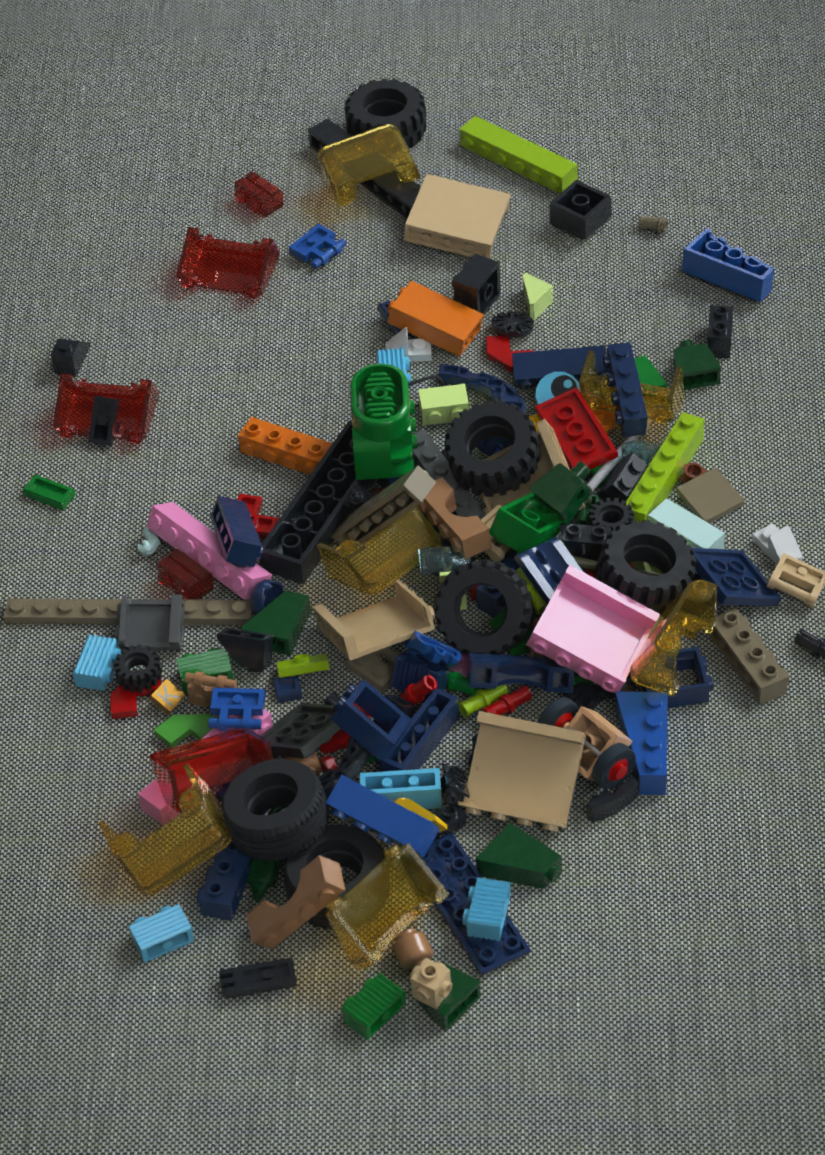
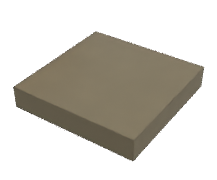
(710, 496)

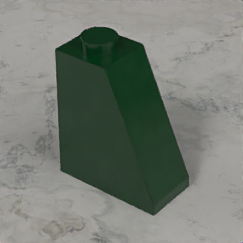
(284, 619)
(519, 859)

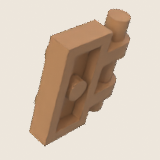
(201, 687)

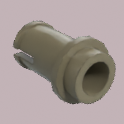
(653, 223)

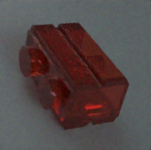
(258, 194)
(184, 575)

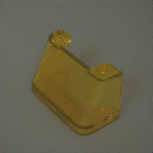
(365, 158)
(686, 615)
(383, 905)

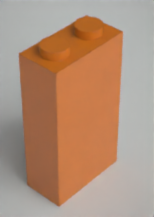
(435, 318)

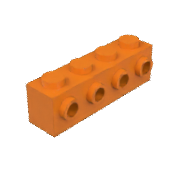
(282, 445)

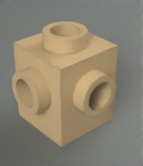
(430, 982)

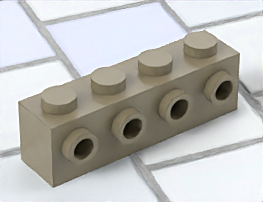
(749, 656)

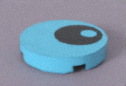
(554, 385)

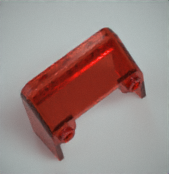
(213, 758)

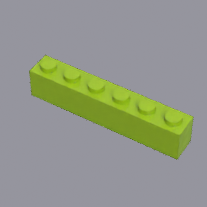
(518, 154)
(667, 466)

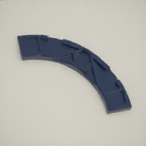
(483, 382)

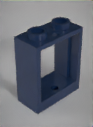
(693, 694)
(364, 729)

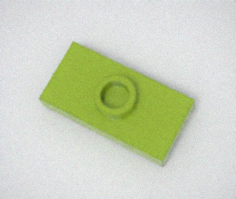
(302, 665)

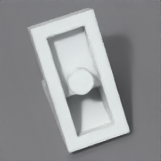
(413, 348)
(776, 542)

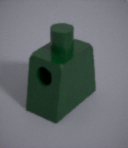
(698, 365)
(563, 489)
(462, 997)

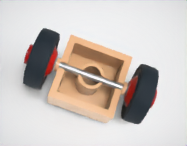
(605, 750)

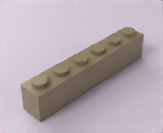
(385, 507)

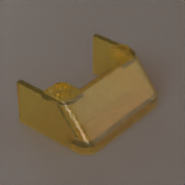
(660, 402)
(384, 556)
(175, 846)

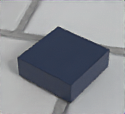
(287, 688)

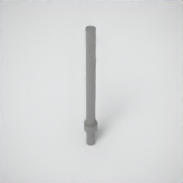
(608, 466)

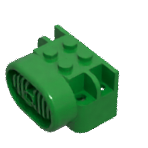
(382, 422)

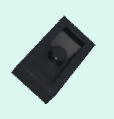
(104, 421)

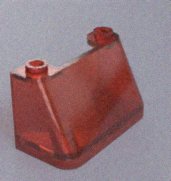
(227, 264)
(76, 403)

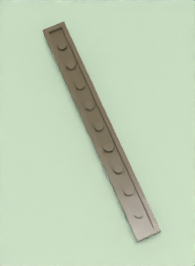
(105, 611)

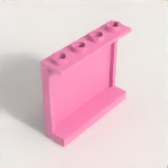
(592, 629)

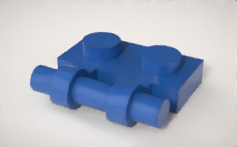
(313, 242)
(236, 702)

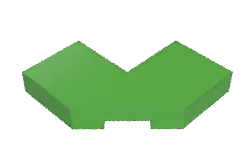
(181, 726)

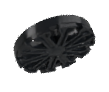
(512, 324)

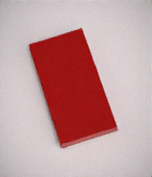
(577, 430)

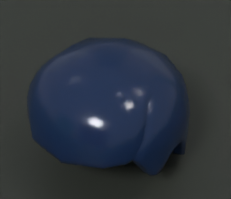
(264, 593)

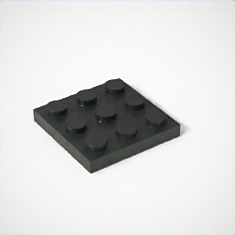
(302, 730)

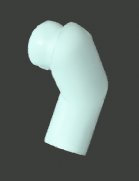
(150, 544)

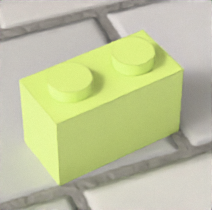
(442, 403)

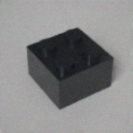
(580, 209)
(477, 283)

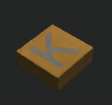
(167, 696)

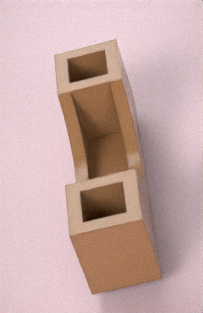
(466, 534)
(318, 886)

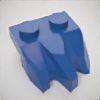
(432, 650)

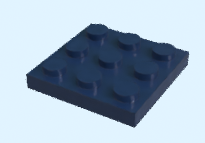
(735, 576)

